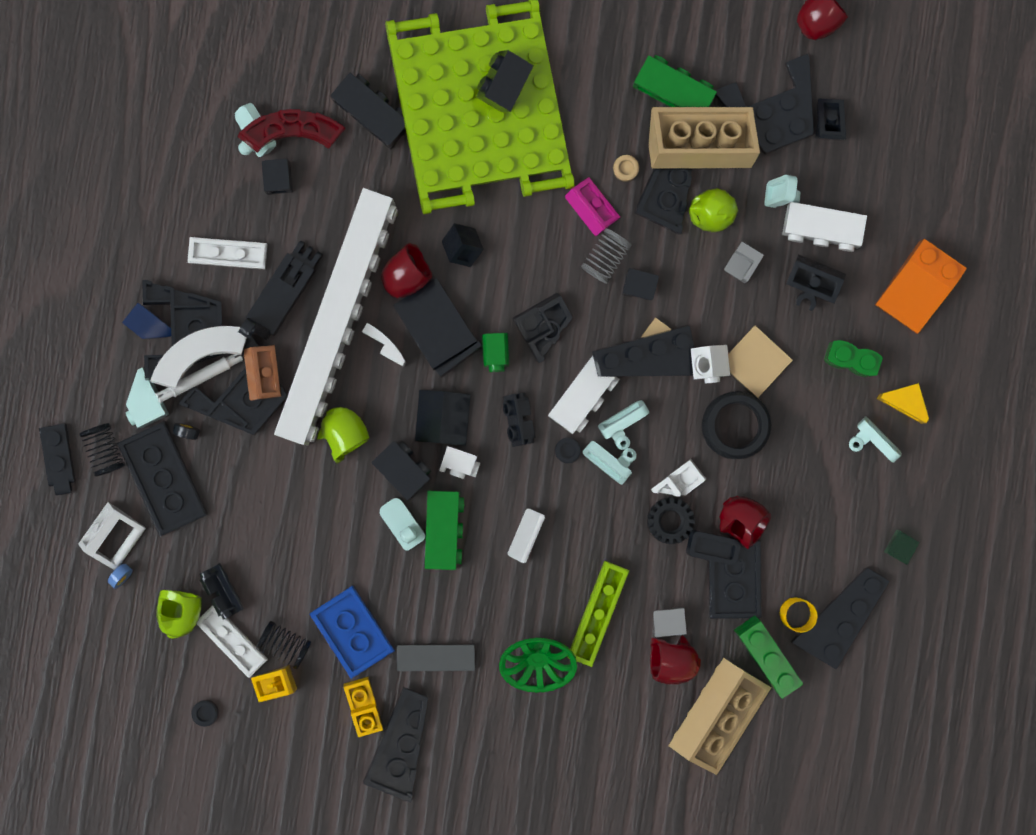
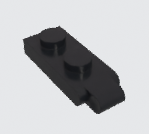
(57, 458)

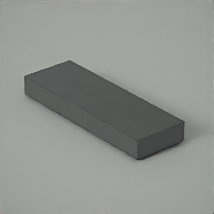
(436, 657)

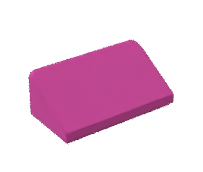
(592, 206)

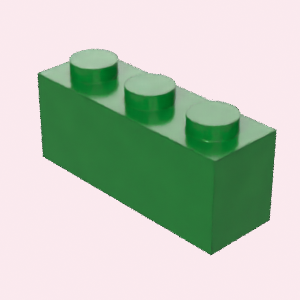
(672, 86)
(443, 530)
(768, 657)

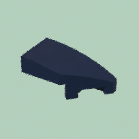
(146, 324)

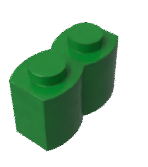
(495, 351)
(859, 361)

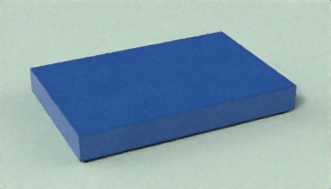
(352, 632)

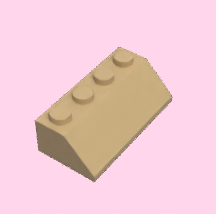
(703, 137)
(719, 716)

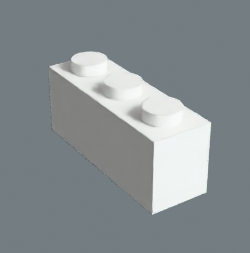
(824, 226)
(581, 397)

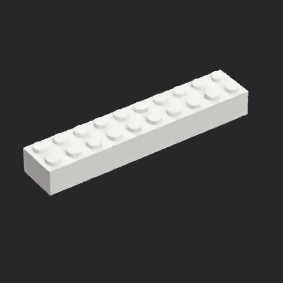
(335, 317)

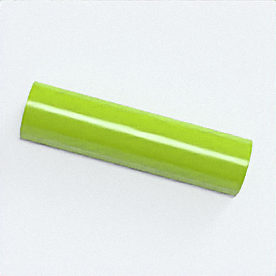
(598, 612)

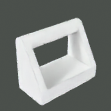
(101, 528)

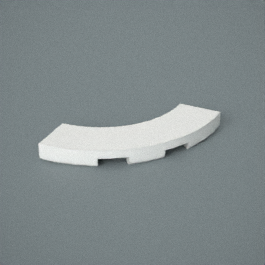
(193, 348)

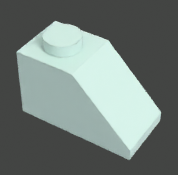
(143, 403)

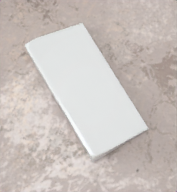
(526, 535)

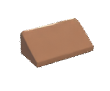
(262, 372)

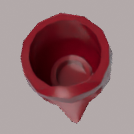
(820, 18)
(404, 277)
(744, 519)
(673, 662)

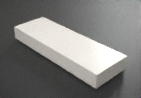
(227, 253)
(232, 642)

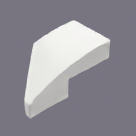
(681, 480)

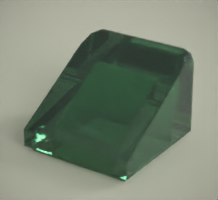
(901, 547)

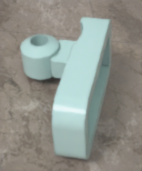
(244, 116)
(782, 191)
(615, 425)
(870, 431)
(609, 464)
(402, 523)

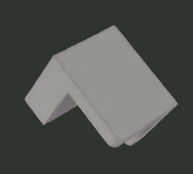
(743, 262)
(669, 622)

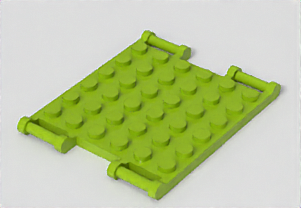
(459, 137)

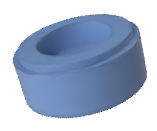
(119, 576)

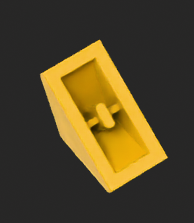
(907, 401)
(274, 684)

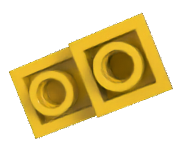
(363, 707)

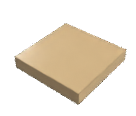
(757, 361)

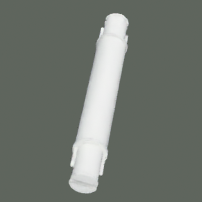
(199, 377)

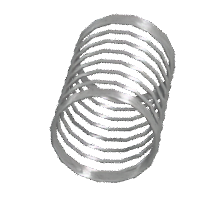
(618, 239)

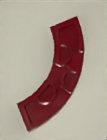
(291, 124)

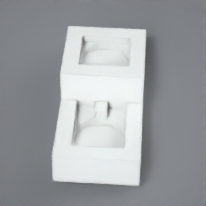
(389, 349)

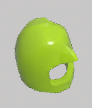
(714, 209)
(343, 432)
(177, 612)

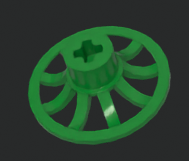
(537, 657)

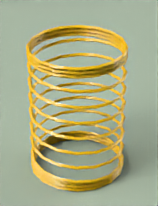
(812, 619)

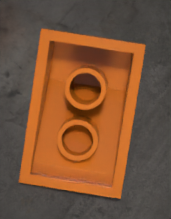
(920, 285)

